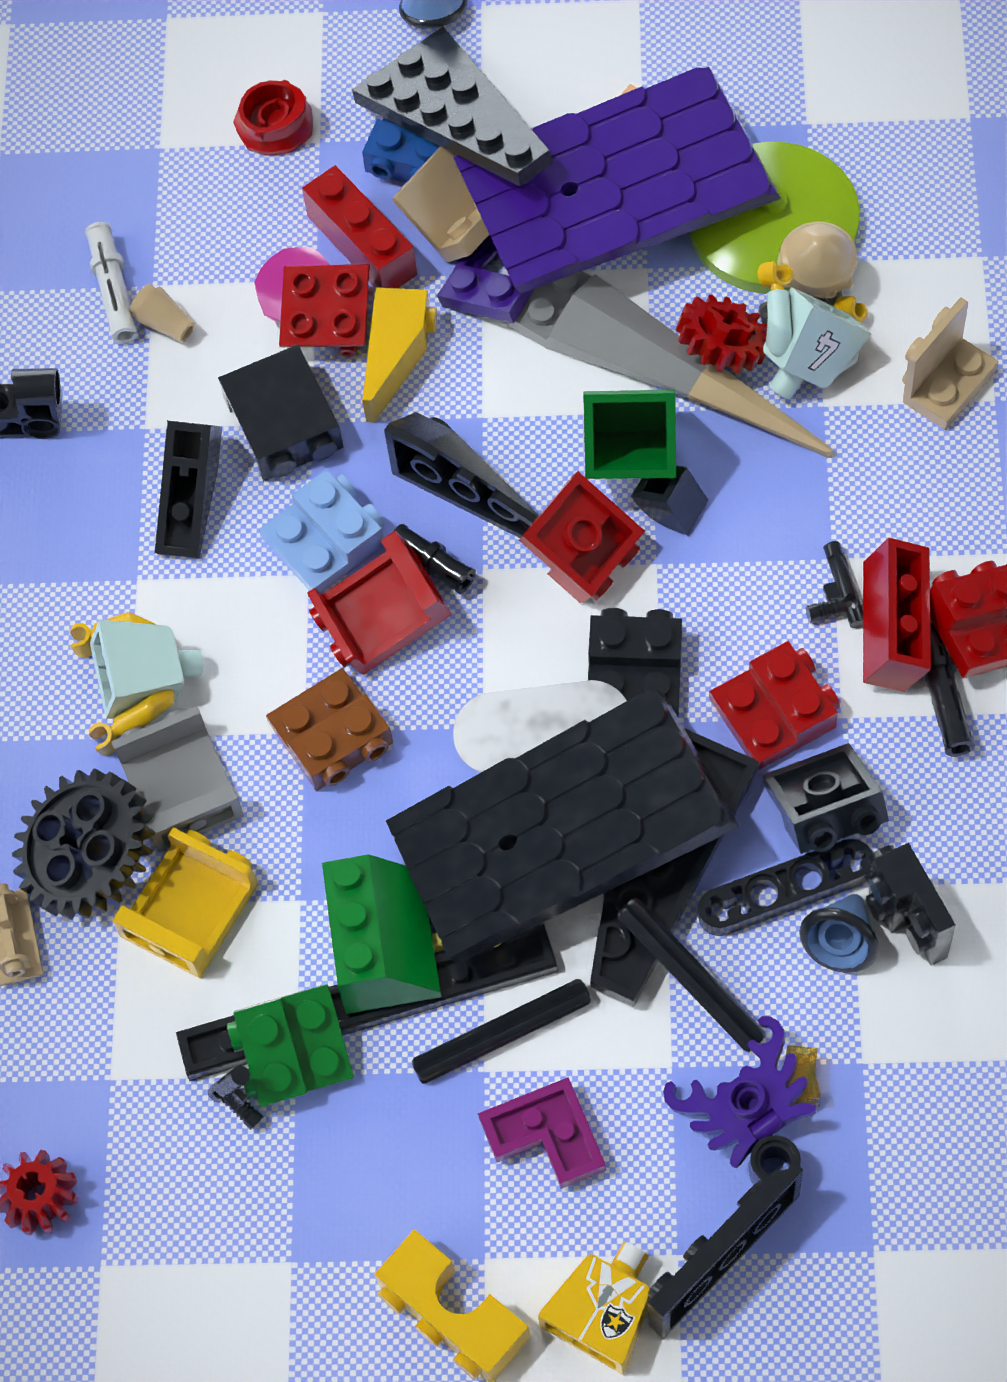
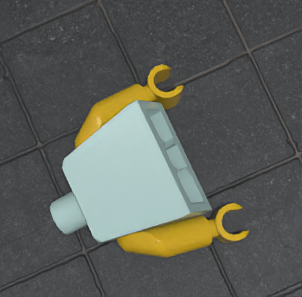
(135, 671)

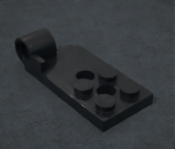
(713, 1257)

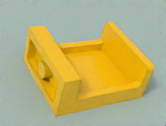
(189, 902)

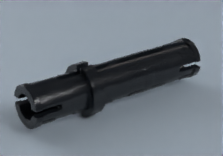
(947, 699)

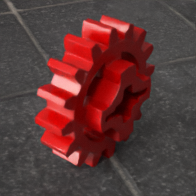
(722, 333)

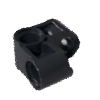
(31, 404)

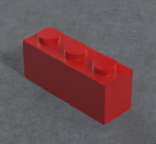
(359, 229)
(896, 615)

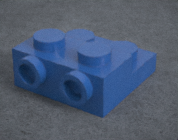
(395, 151)

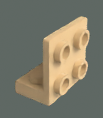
(442, 207)
(945, 368)

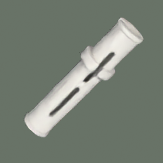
(108, 267)

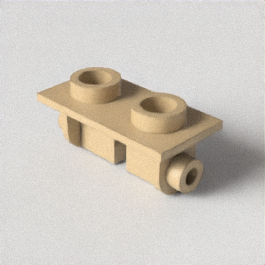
(18, 939)

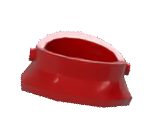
(274, 118)

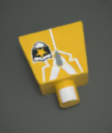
(601, 1307)

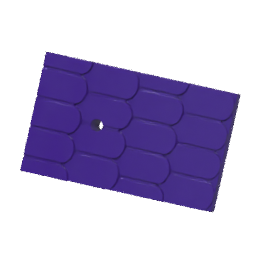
(623, 180)

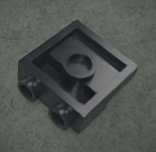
(637, 652)
(827, 799)
(906, 897)

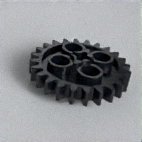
(83, 844)

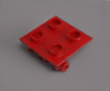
(325, 306)

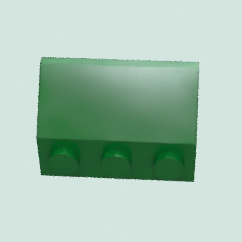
(378, 934)

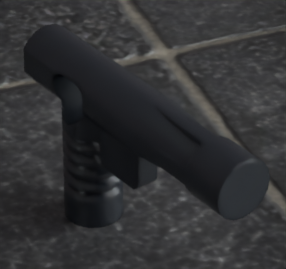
(837, 592)
(228, 1091)

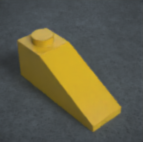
(395, 344)

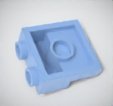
(324, 531)

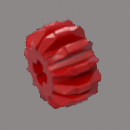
(21, 1180)

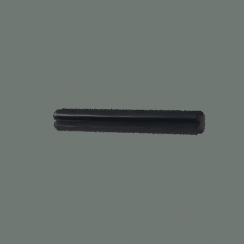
(690, 974)
(501, 1031)

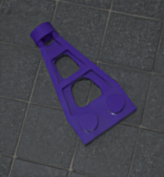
(482, 291)

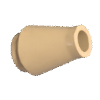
(160, 312)

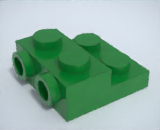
(291, 1045)

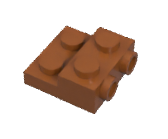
(330, 729)

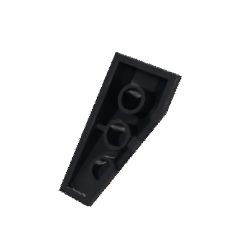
(443, 464)

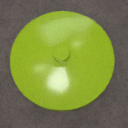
(810, 192)

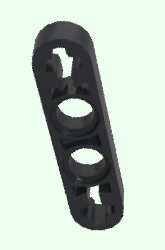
(789, 894)

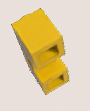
(481, 1339)

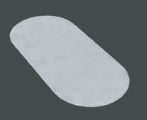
(518, 720)

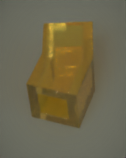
(806, 1068)

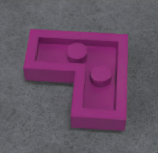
(550, 1119)

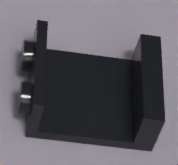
(282, 412)

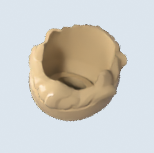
(820, 258)

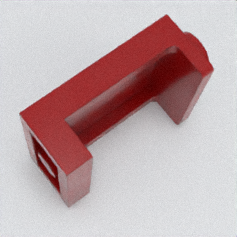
(379, 607)

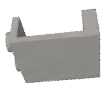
(178, 775)

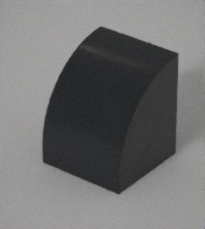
(671, 501)

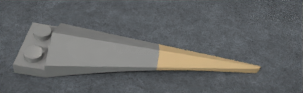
(604, 327)

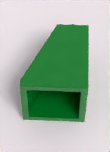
(630, 434)

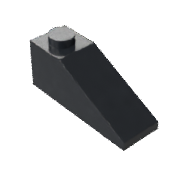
(187, 487)

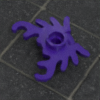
(752, 1103)

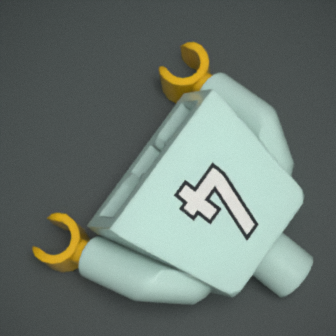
(808, 335)

